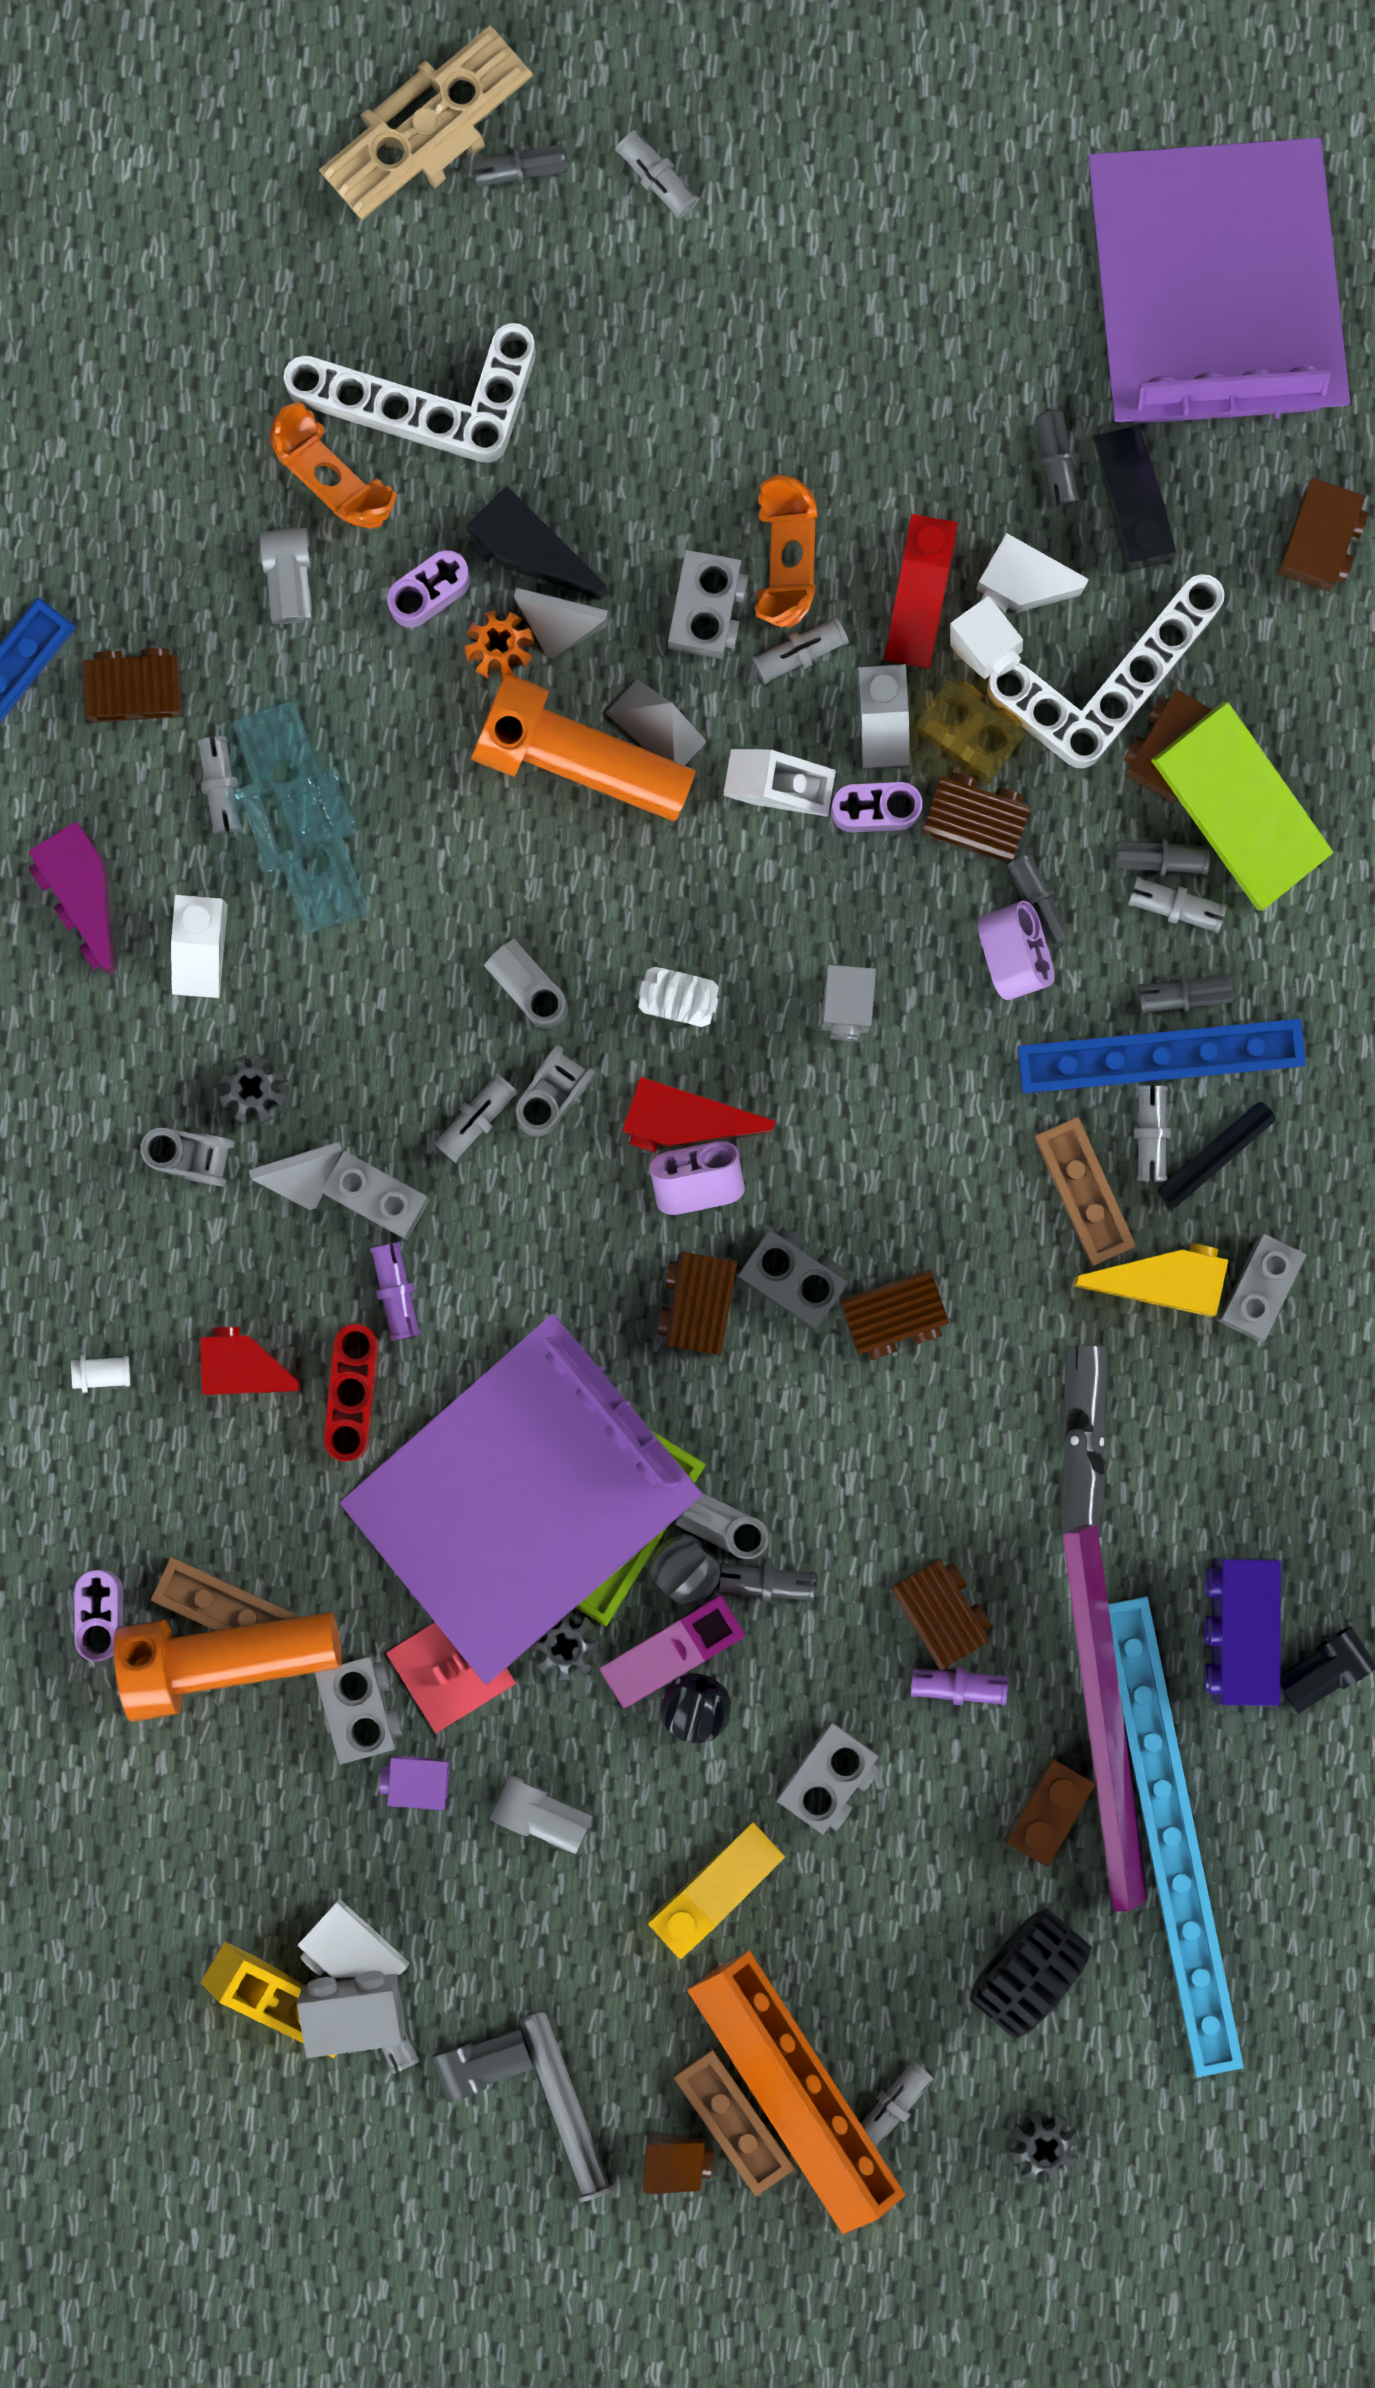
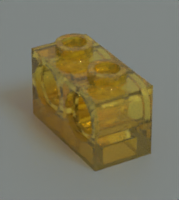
(962, 741)

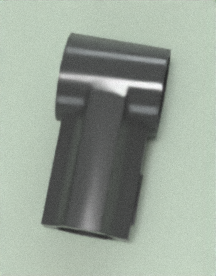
(479, 2064)

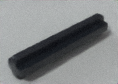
(1216, 1154)

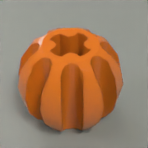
(502, 631)

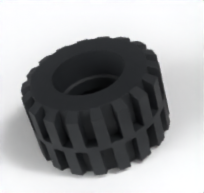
(1030, 1973)

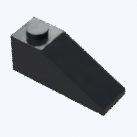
(1134, 499)
(525, 544)

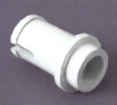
(100, 1372)

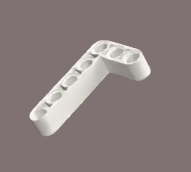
(422, 405)
(1119, 684)

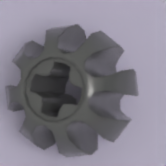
(267, 1086)
(685, 1569)
(559, 1658)
(1040, 2161)

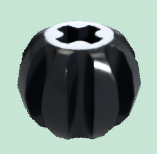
(695, 1708)

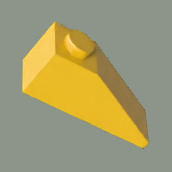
(1174, 1280)
(715, 1890)
(255, 1990)

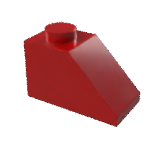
(241, 1366)

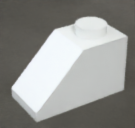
(1027, 578)
(986, 639)
(779, 781)
(198, 945)
(348, 1946)

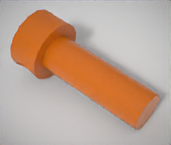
(578, 752)
(159, 1668)

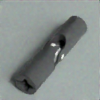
(1083, 1460)

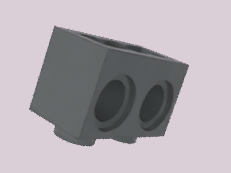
(786, 1289)

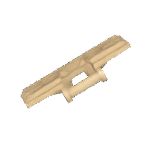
(434, 132)

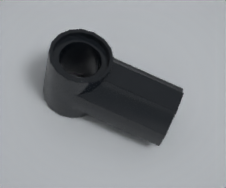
(1331, 1667)

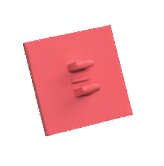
(441, 1677)

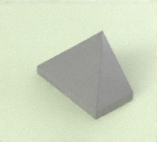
(558, 622)
(656, 723)
(300, 1176)

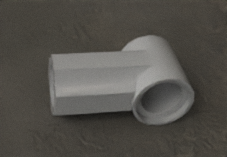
(287, 566)
(525, 983)
(718, 1525)
(534, 1812)

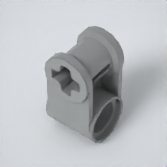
(553, 1090)
(191, 1155)

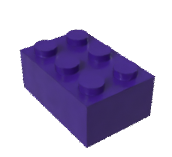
(1243, 1631)

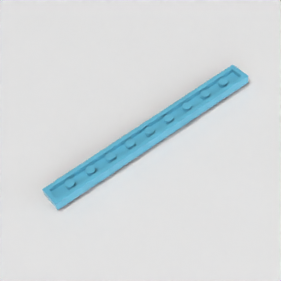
(1173, 1841)

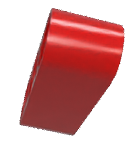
(344, 1369)

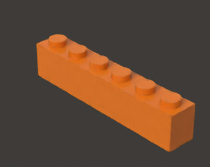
(796, 2093)

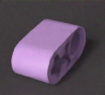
(445, 592)
(864, 797)
(1016, 950)
(697, 1177)
(87, 1603)

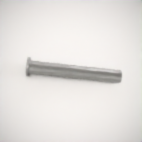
(565, 2107)

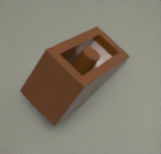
(675, 2163)

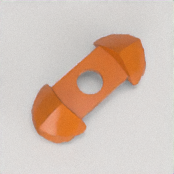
(298, 447)
(792, 516)

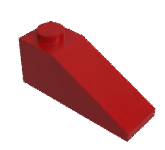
(920, 591)
(679, 1118)

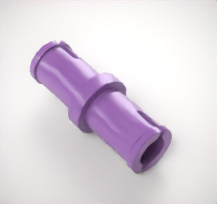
(395, 1291)
(959, 1686)

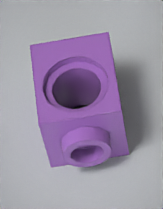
(416, 1782)

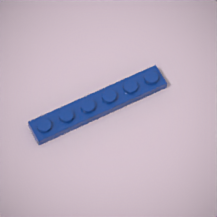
(1161, 1056)

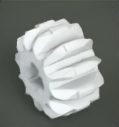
(678, 996)

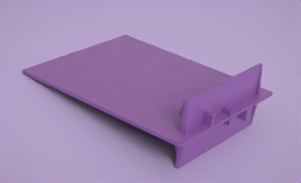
(1218, 281)
(520, 1498)

